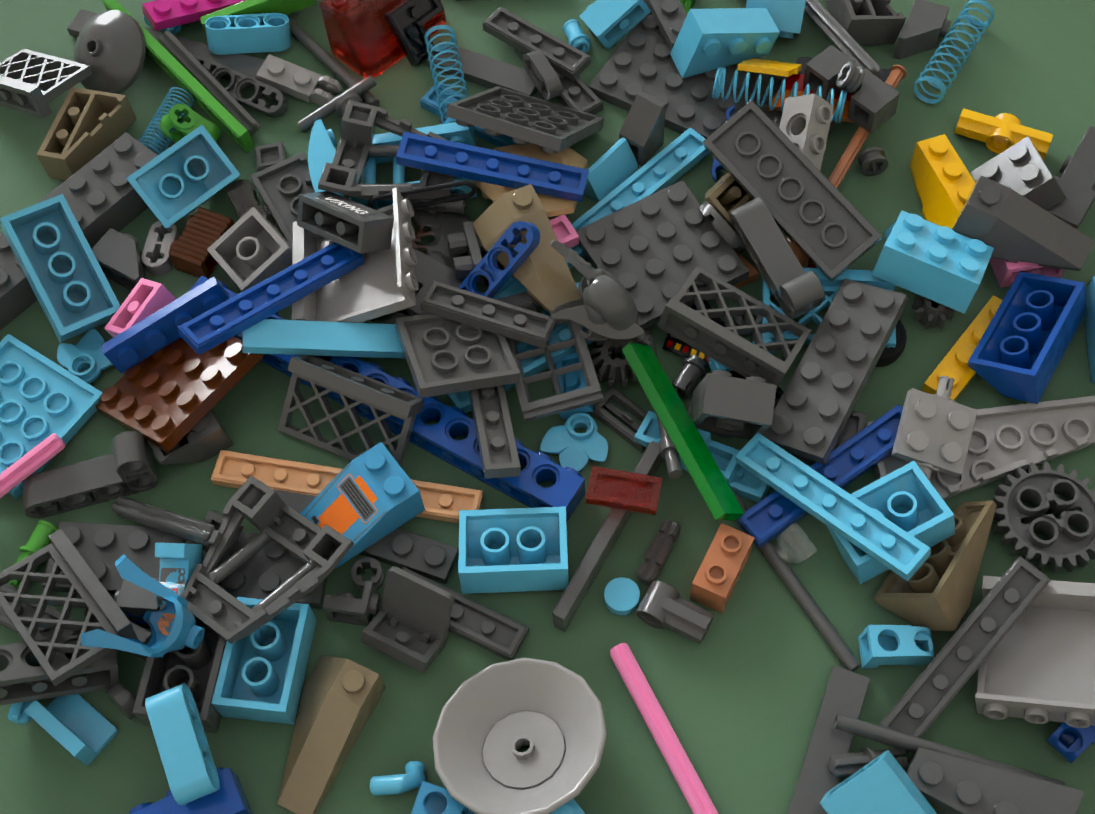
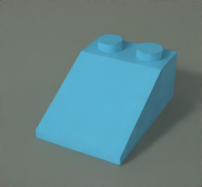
(184, 177)

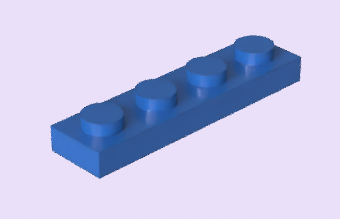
(162, 326)

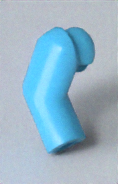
(399, 783)

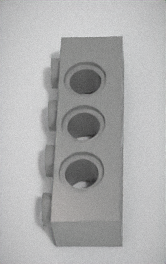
(807, 125)

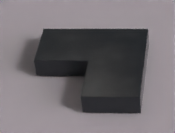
(408, 23)

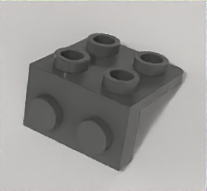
(411, 620)

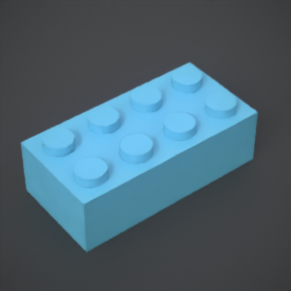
(60, 267)

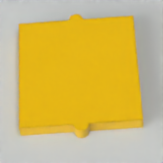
(769, 67)

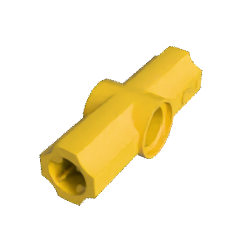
(1000, 131)

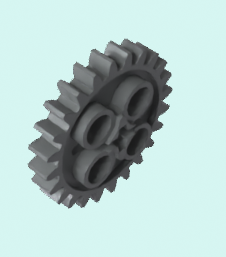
(1039, 490)

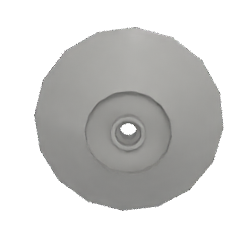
(515, 707)

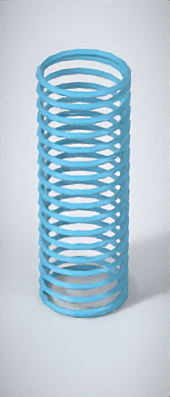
(159, 133)

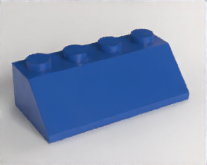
(1029, 335)

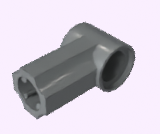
(665, 608)

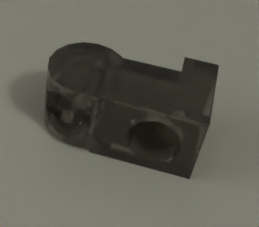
(244, 198)

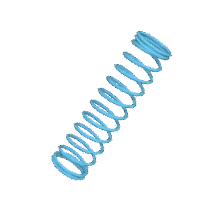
(437, 48)
(938, 81)
(720, 82)

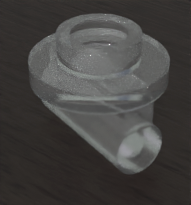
(794, 545)

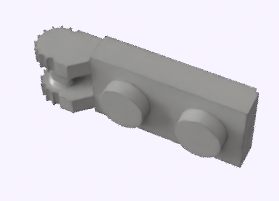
(297, 81)

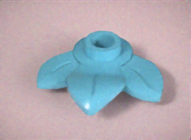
(84, 356)
(573, 447)

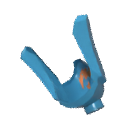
(173, 621)

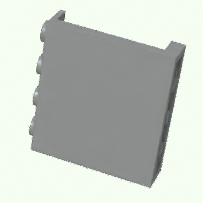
(371, 290)
(1045, 660)

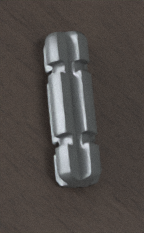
(658, 552)

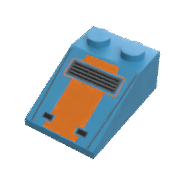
(366, 500)

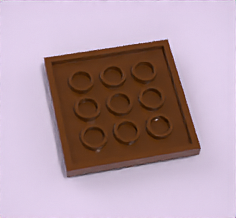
(175, 389)

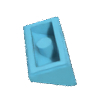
(610, 170)

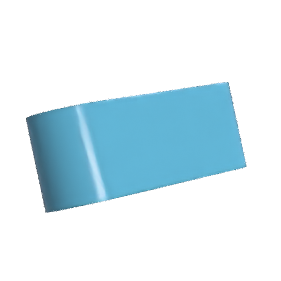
(248, 33)
(182, 744)

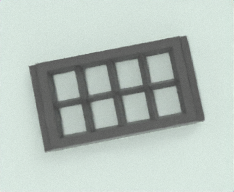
(561, 401)

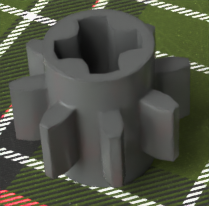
(931, 313)

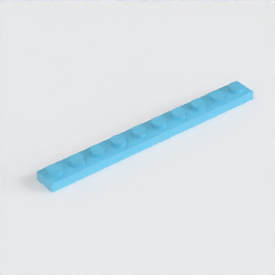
(649, 179)

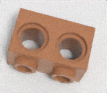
(721, 568)

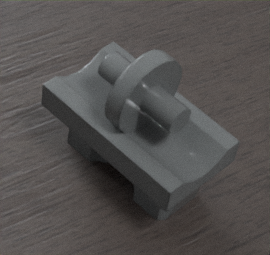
(467, 243)

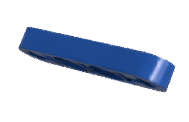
(488, 264)

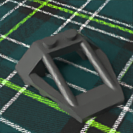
(356, 147)
(278, 523)

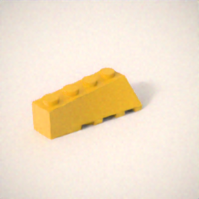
(940, 180)

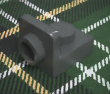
(352, 610)

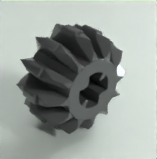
(611, 363)

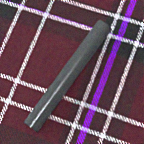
(328, 108)

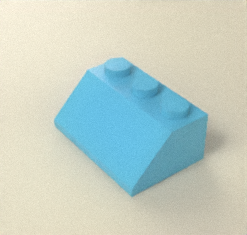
(907, 501)
(513, 550)

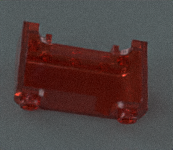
(362, 35)

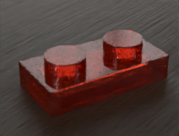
(624, 490)

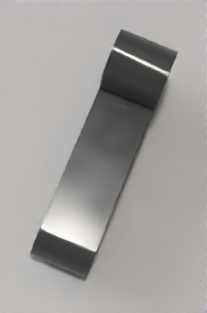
(789, 283)
(93, 481)

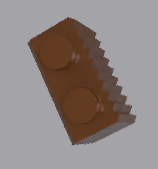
(190, 250)

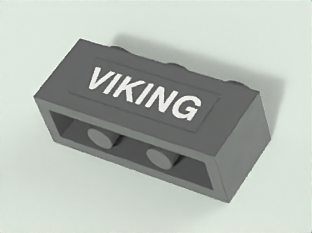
(345, 221)

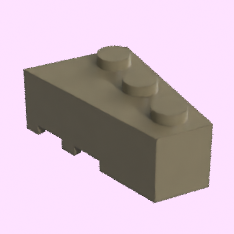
(83, 129)

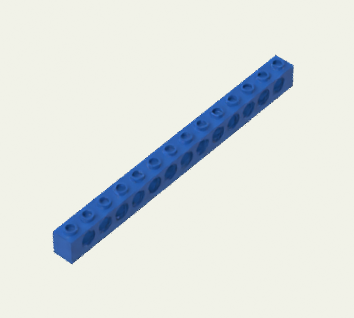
(440, 442)

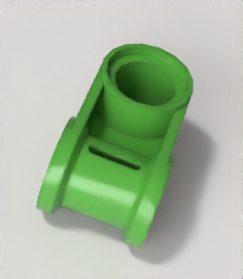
(186, 123)

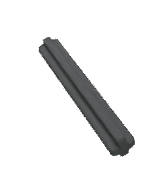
(163, 520)

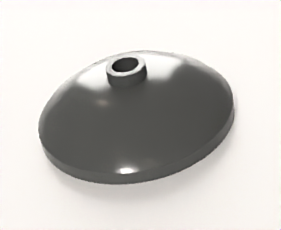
(113, 49)

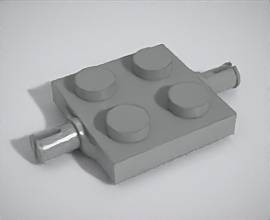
(935, 430)

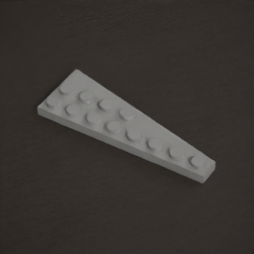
(1013, 439)

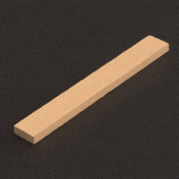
(234, 468)

